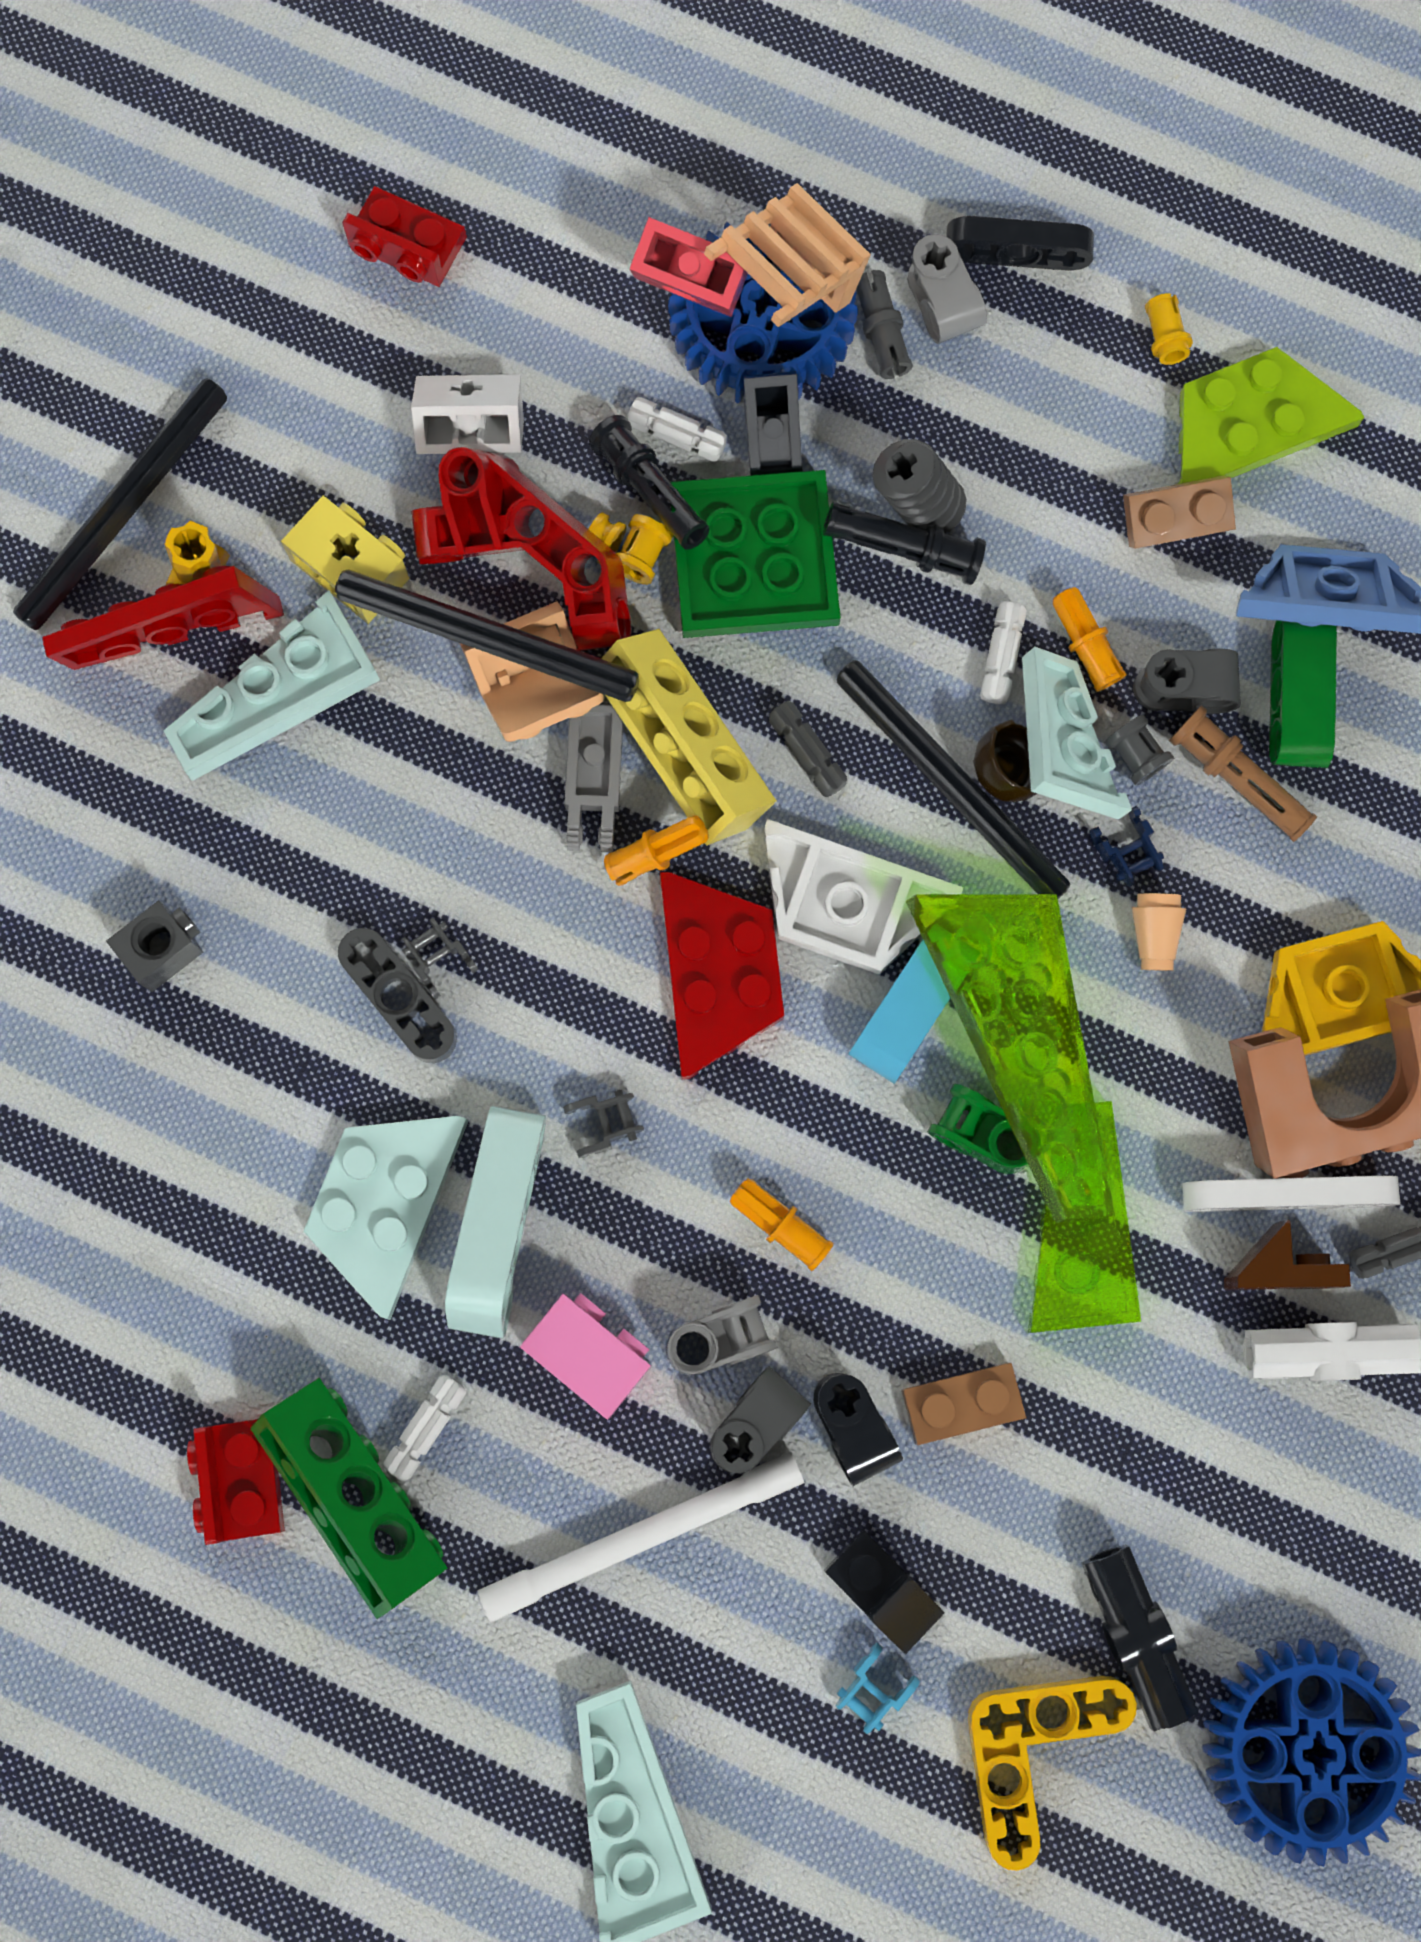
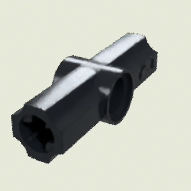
(1140, 1638)

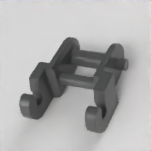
(426, 938)
(621, 1102)

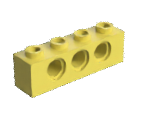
(687, 739)

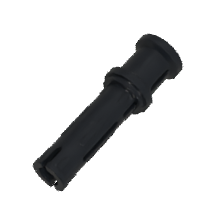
(683, 522)
(926, 547)

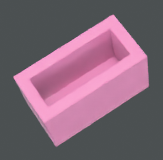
(587, 1354)

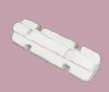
(677, 429)
(1003, 652)
(424, 1427)

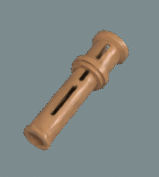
(1292, 819)

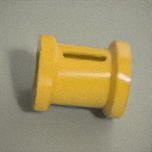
(643, 548)

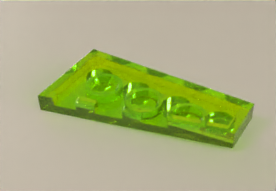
(1087, 1266)

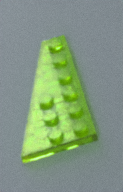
(1019, 1006)

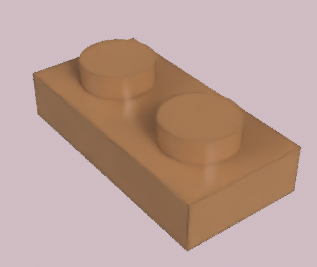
(1179, 511)
(963, 1403)

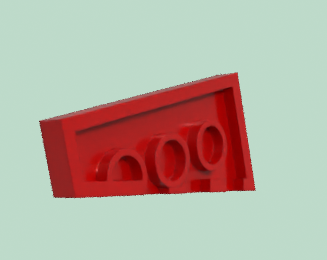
(164, 618)

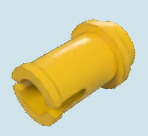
(1170, 338)

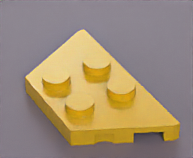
(1338, 985)

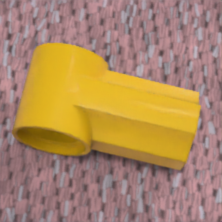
(192, 553)

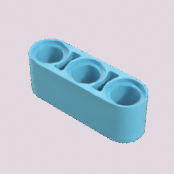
(903, 1017)

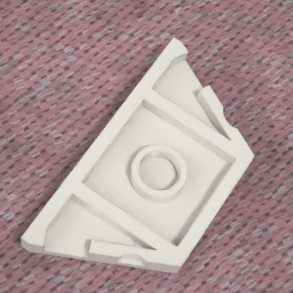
(843, 898)

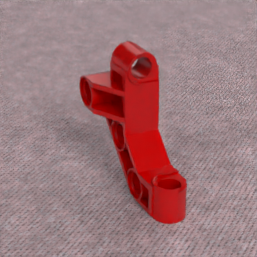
(489, 514)

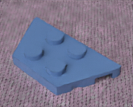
(1334, 590)

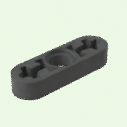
(384, 956)

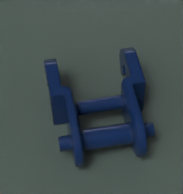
(1126, 872)

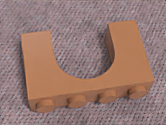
(1285, 1122)

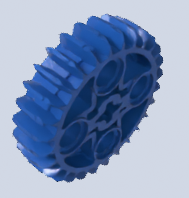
(759, 335)
(1329, 1768)

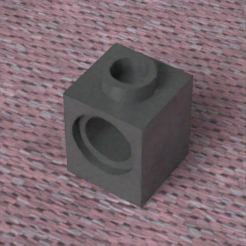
(133, 941)

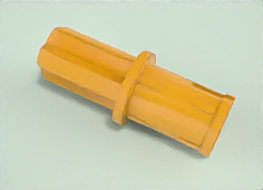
(1088, 639)
(655, 850)
(780, 1223)

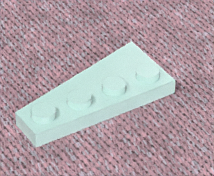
(638, 1844)

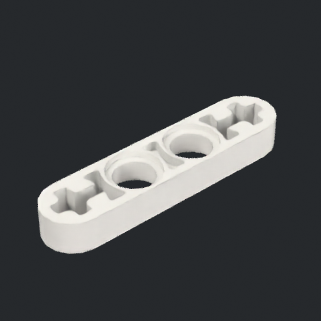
(1290, 1193)

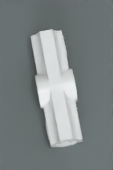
(1332, 1351)

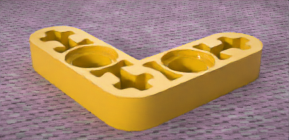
(1011, 1748)

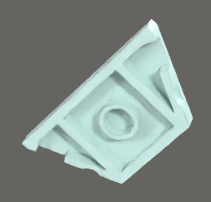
(382, 1201)

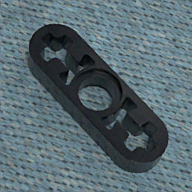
(1022, 242)

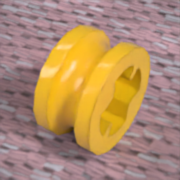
(609, 533)

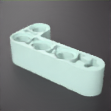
(494, 1222)

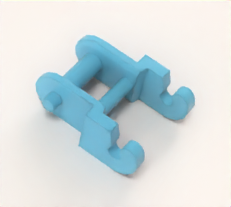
(873, 1718)

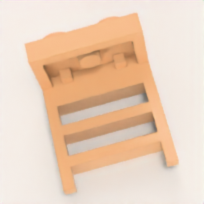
(804, 246)

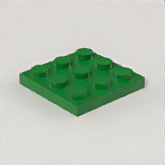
(762, 556)

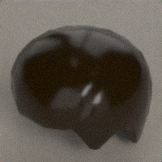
(1003, 762)

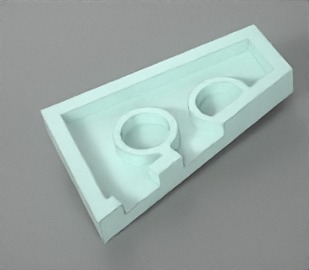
(1061, 738)

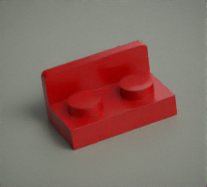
(404, 236)
(235, 1484)

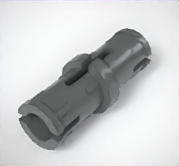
(883, 325)

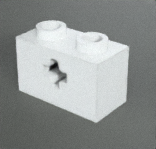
(468, 413)

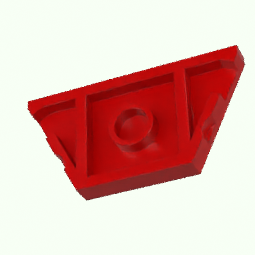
(719, 970)

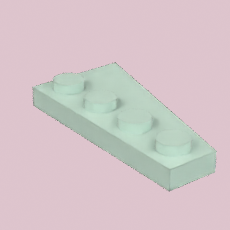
(292, 681)

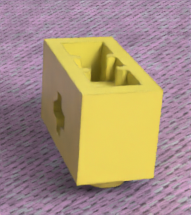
(327, 535)

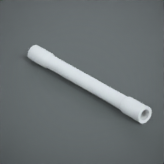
(530, 1585)

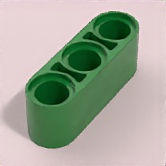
(1302, 695)

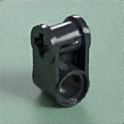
(858, 1436)

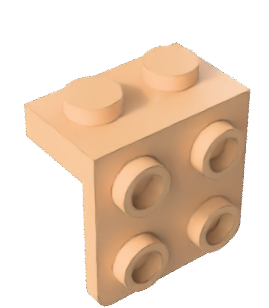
(524, 698)

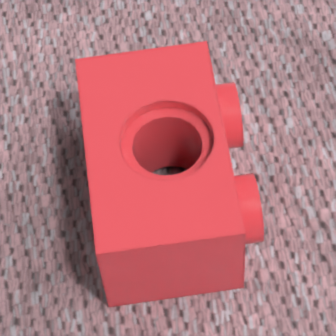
(678, 265)

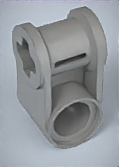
(945, 296)
(724, 1337)

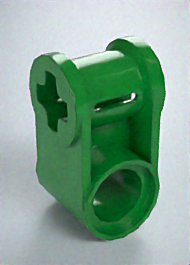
(979, 1131)

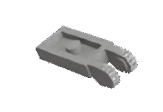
(593, 773)

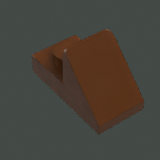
(1271, 1266)

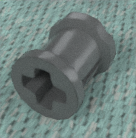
(1139, 750)

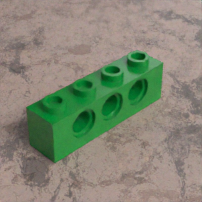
(349, 1529)

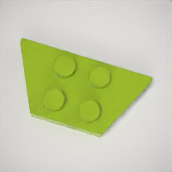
(1256, 416)

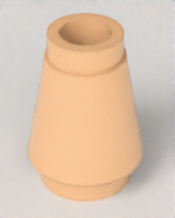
(1158, 929)

